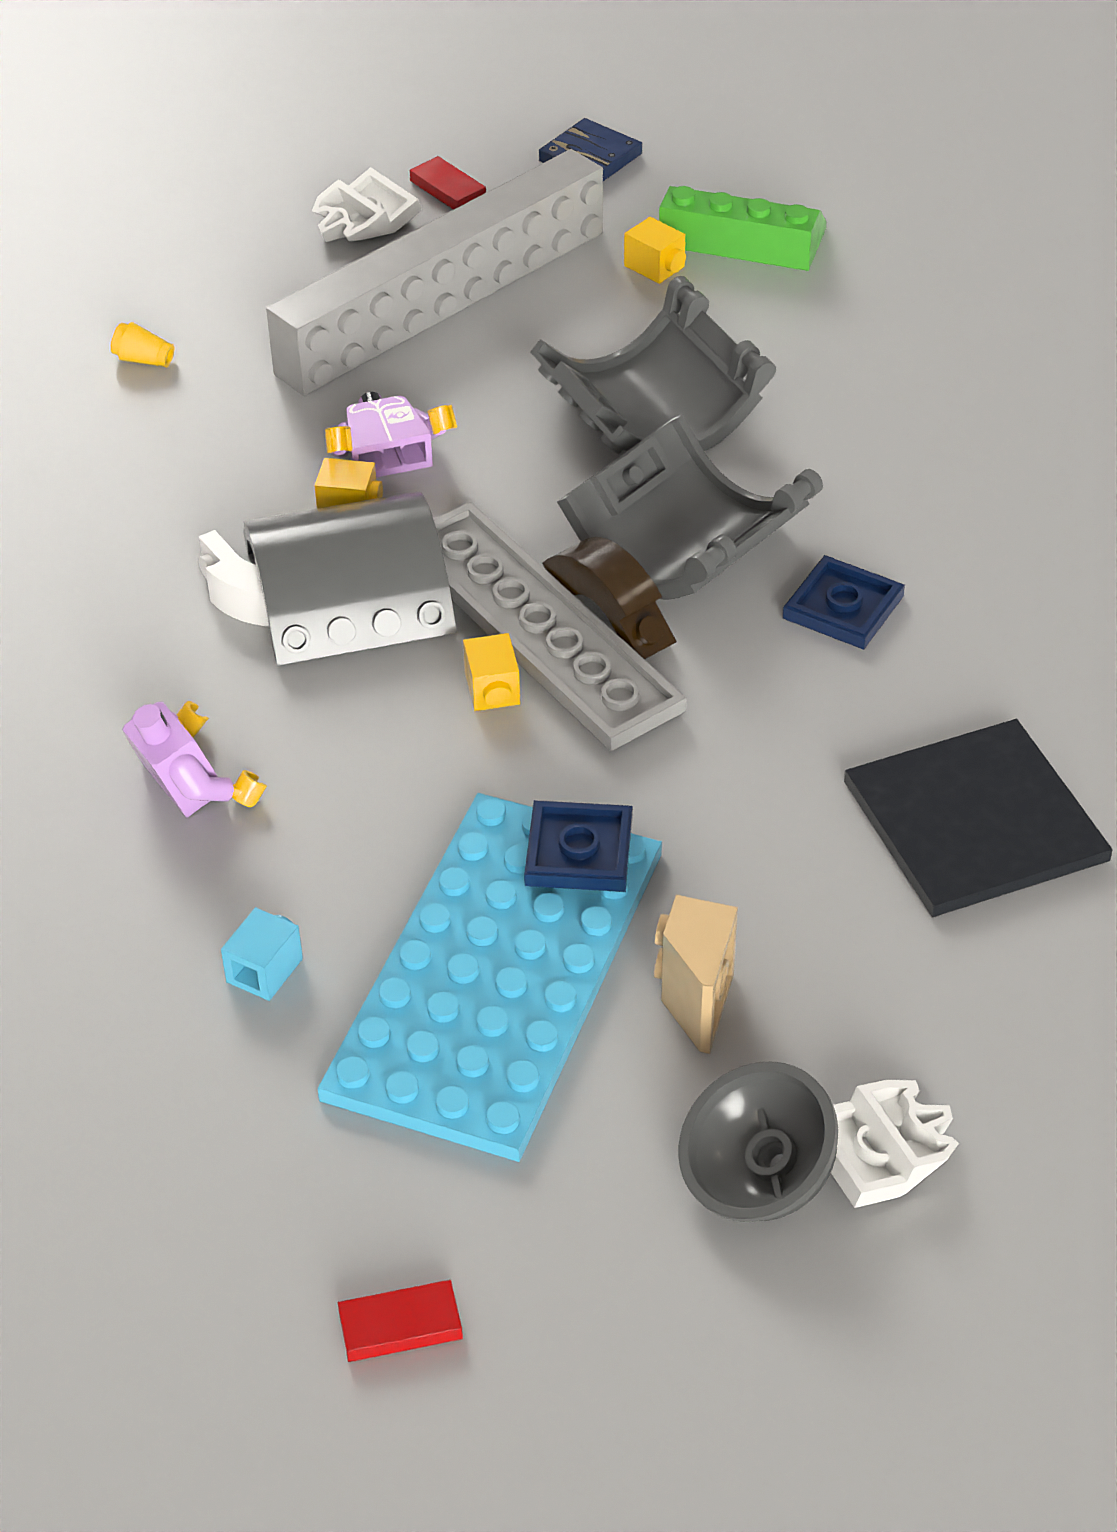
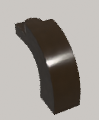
(619, 587)

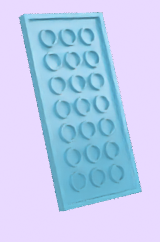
(483, 990)

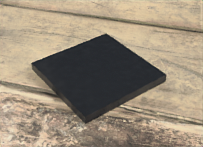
(976, 817)

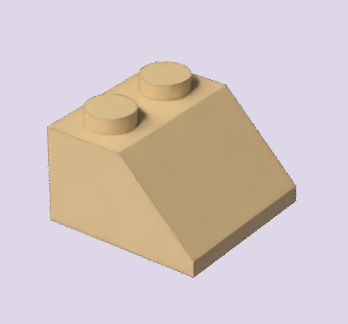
(696, 964)

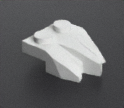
(364, 208)
(888, 1141)

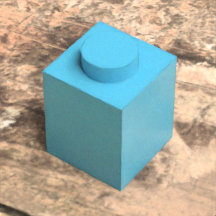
(262, 953)

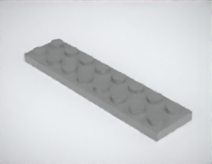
(553, 632)

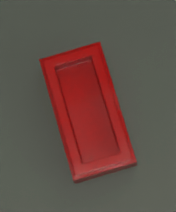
(446, 182)
(399, 1320)

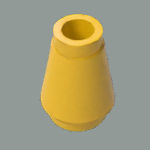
(139, 345)

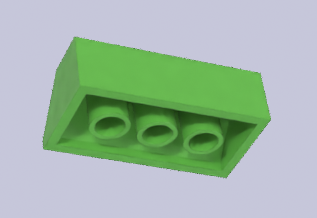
(744, 227)

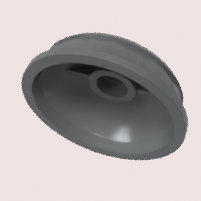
(745, 1124)

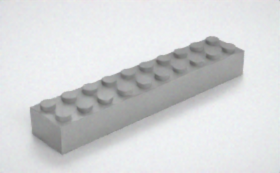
(434, 271)

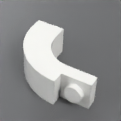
(231, 581)

